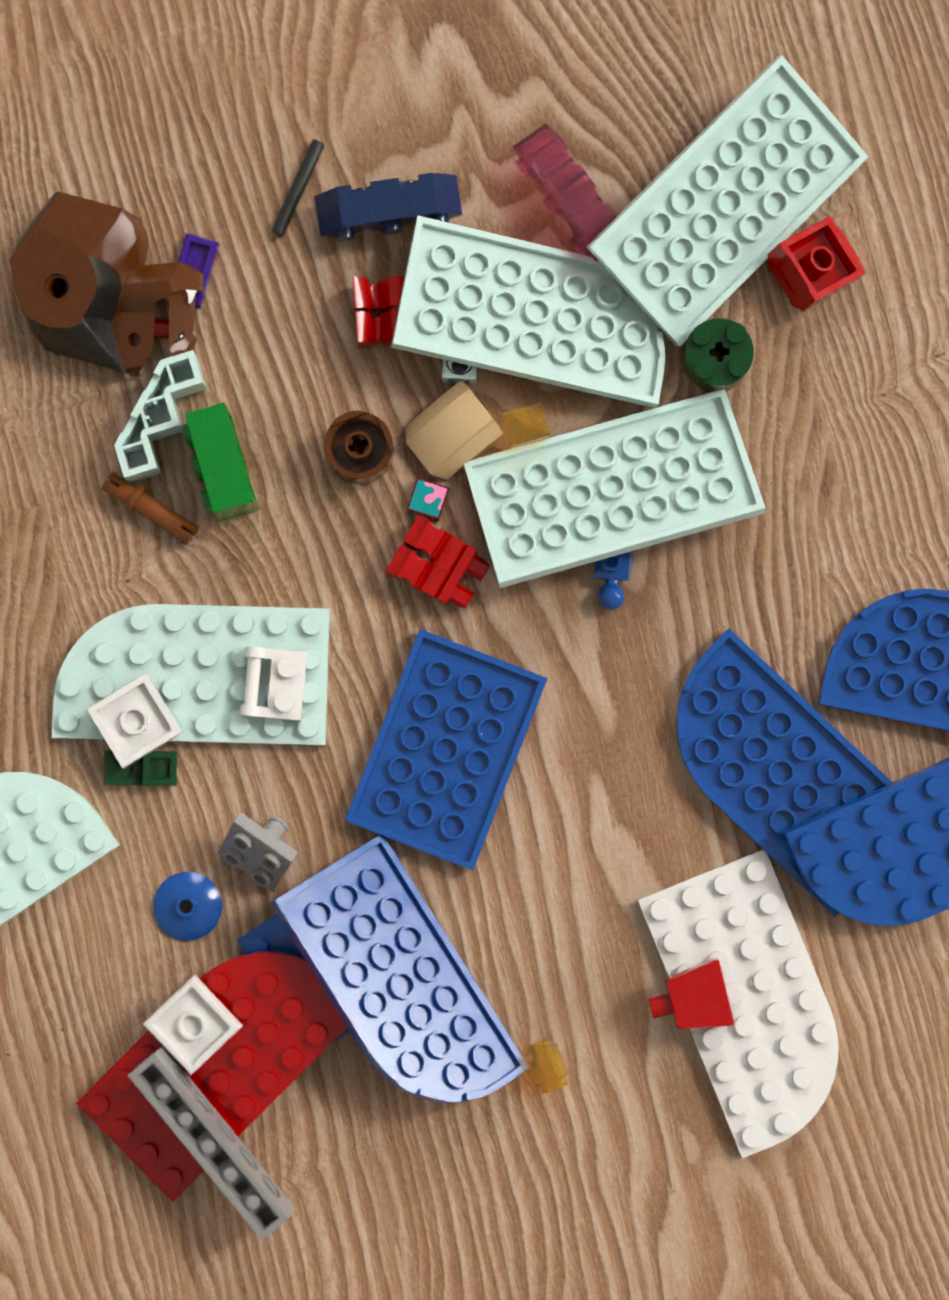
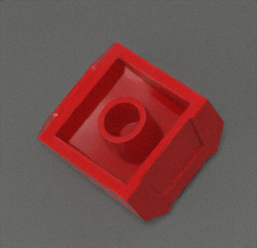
(815, 264)

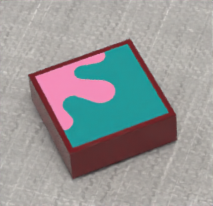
(428, 499)

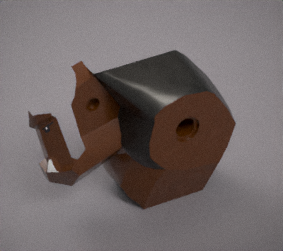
(89, 286)

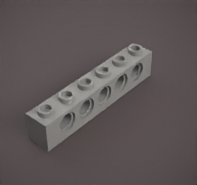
(212, 1143)

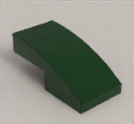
(153, 769)

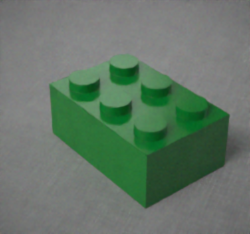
(219, 462)

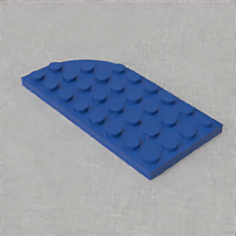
(764, 750)

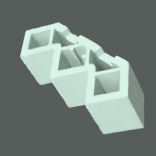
(157, 414)

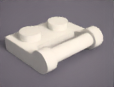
(285, 683)

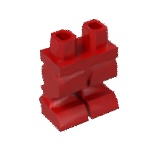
(376, 297)
(448, 564)

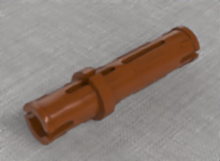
(138, 500)

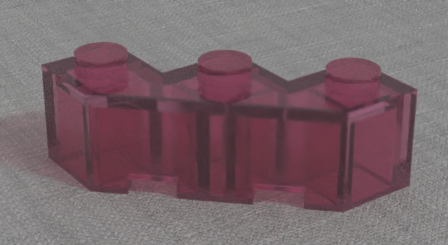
(566, 186)

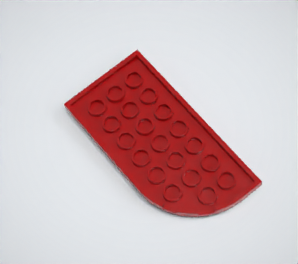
(283, 1031)

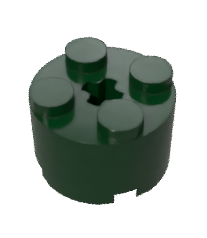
(730, 340)

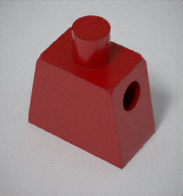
(695, 998)

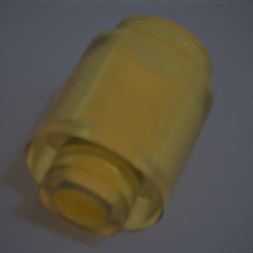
(547, 1066)

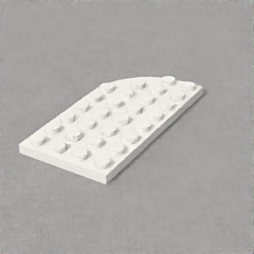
(784, 1044)

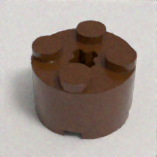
(368, 430)

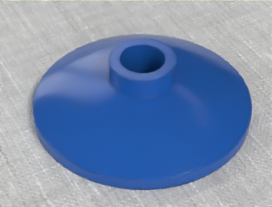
(205, 901)

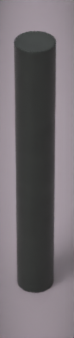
(298, 187)

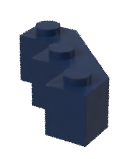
(387, 205)

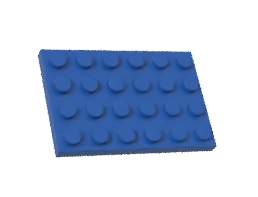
(446, 749)

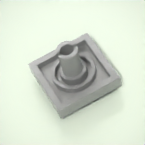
(258, 850)

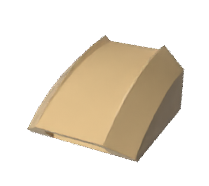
(452, 432)

